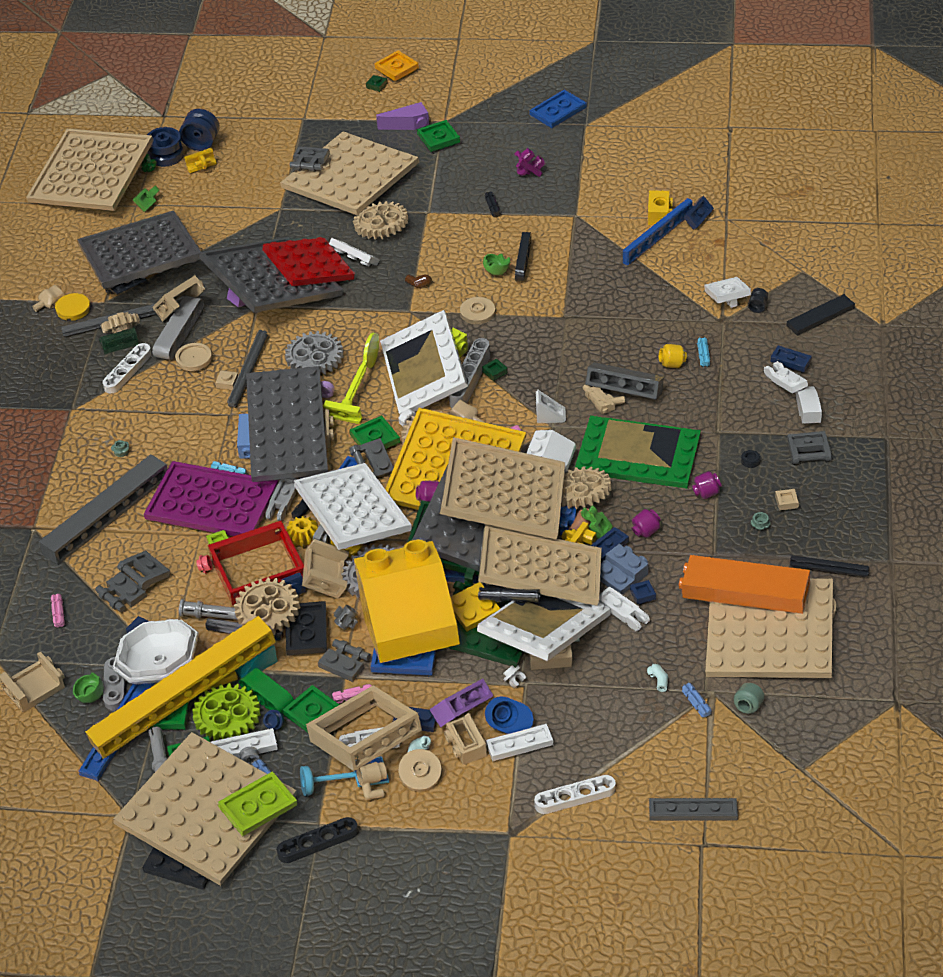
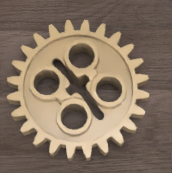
(381, 220)
(584, 487)
(270, 601)

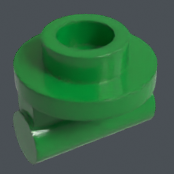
(147, 164)

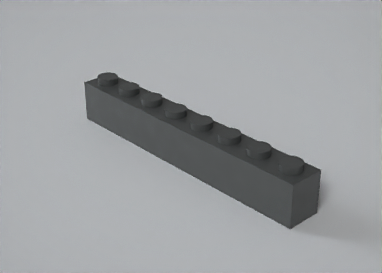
(103, 509)

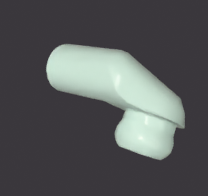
(661, 675)
(420, 743)

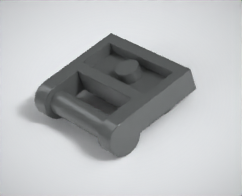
(809, 442)
(376, 456)
(147, 565)

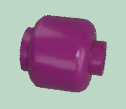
(706, 485)
(426, 490)
(646, 523)

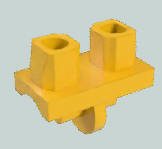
(200, 160)
(580, 536)

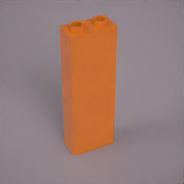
(745, 584)

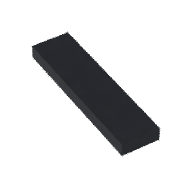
(820, 314)

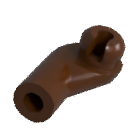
(420, 281)

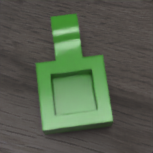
(145, 198)
(599, 521)

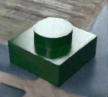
(376, 83)
(494, 369)

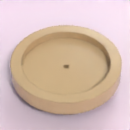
(477, 310)
(193, 356)
(418, 779)

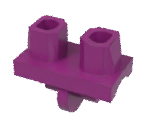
(527, 165)

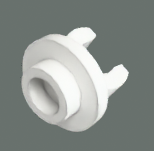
(511, 673)

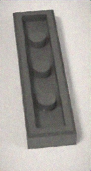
(692, 809)

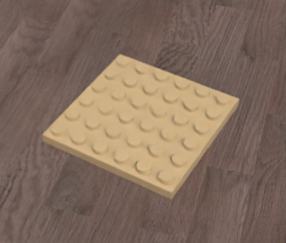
(90, 169)
(352, 174)
(503, 488)
(772, 642)
(181, 810)

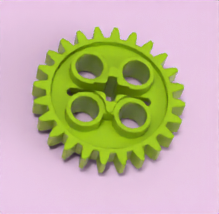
(226, 712)

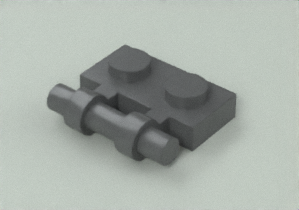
(314, 156)
(124, 588)
(342, 665)

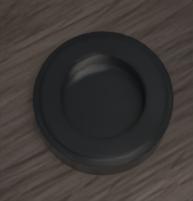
(750, 459)

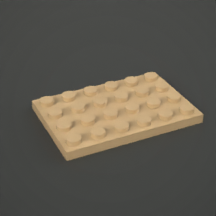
(541, 563)

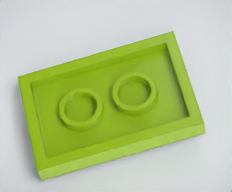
(257, 803)

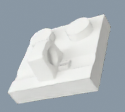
(727, 291)

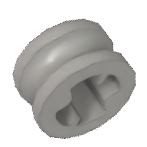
(249, 754)

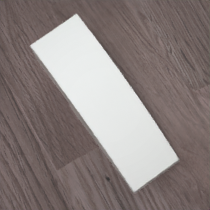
(809, 405)

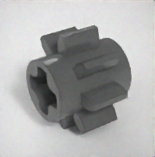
(346, 617)

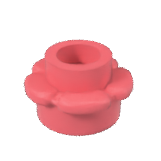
(204, 563)

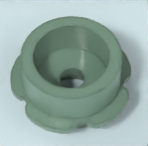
(120, 448)
(760, 521)

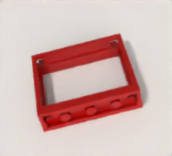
(250, 541)

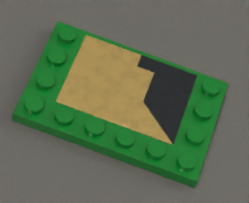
(639, 451)

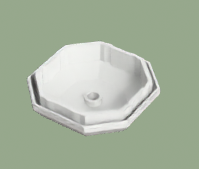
(155, 650)

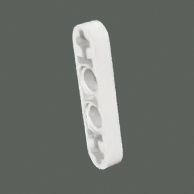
(113, 381)
(574, 792)

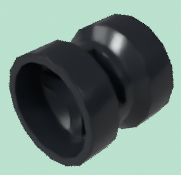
(758, 300)

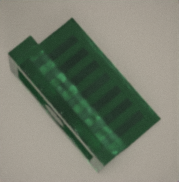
(119, 341)

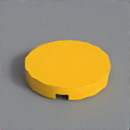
(72, 306)

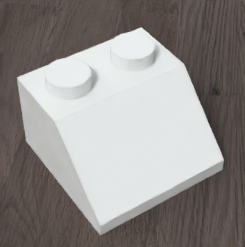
(552, 446)

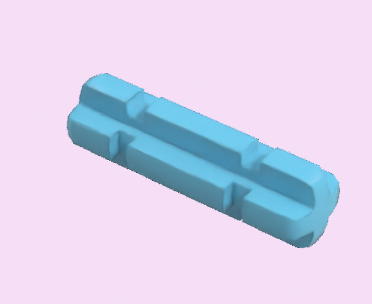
(703, 352)
(226, 467)

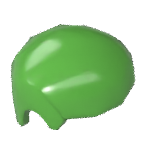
(496, 264)
(88, 688)

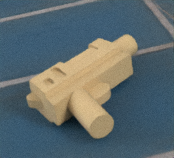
(602, 402)

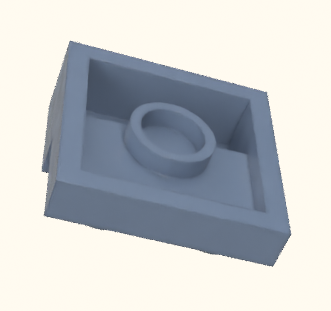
(622, 569)

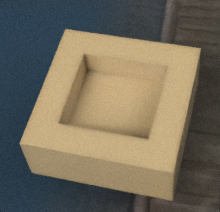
(226, 380)
(786, 499)

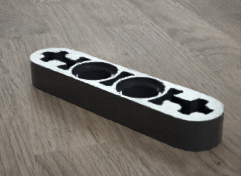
(523, 256)
(318, 842)

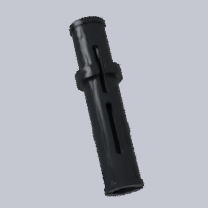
(502, 594)

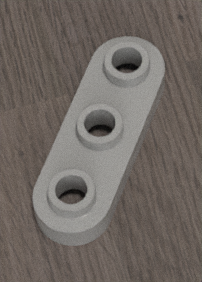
(113, 686)

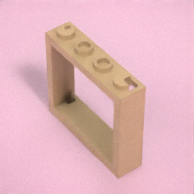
(372, 745)

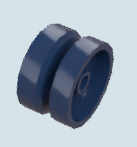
(199, 129)
(166, 147)

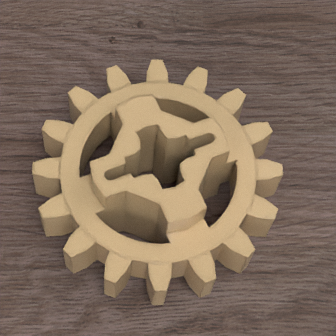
(120, 322)

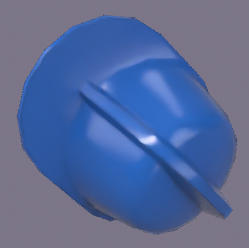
(508, 715)

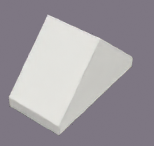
(548, 409)

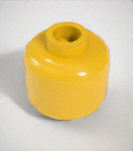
(672, 356)

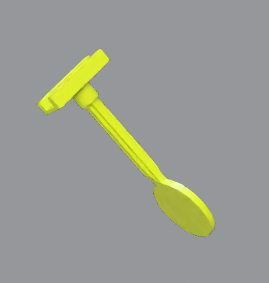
(345, 410)

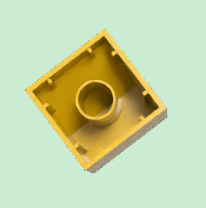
(406, 600)

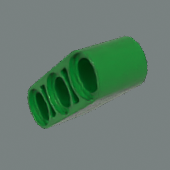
(268, 692)

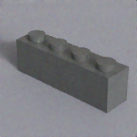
(624, 380)

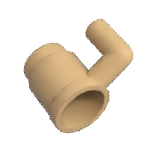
(369, 774)

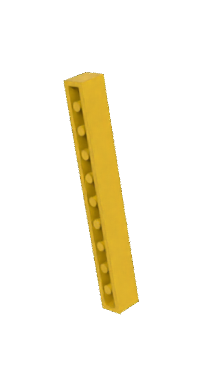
(180, 687)

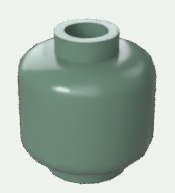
(748, 698)

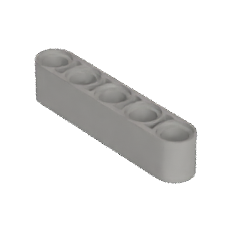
(178, 327)
(472, 366)

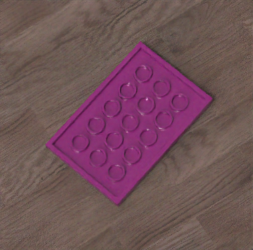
(210, 499)

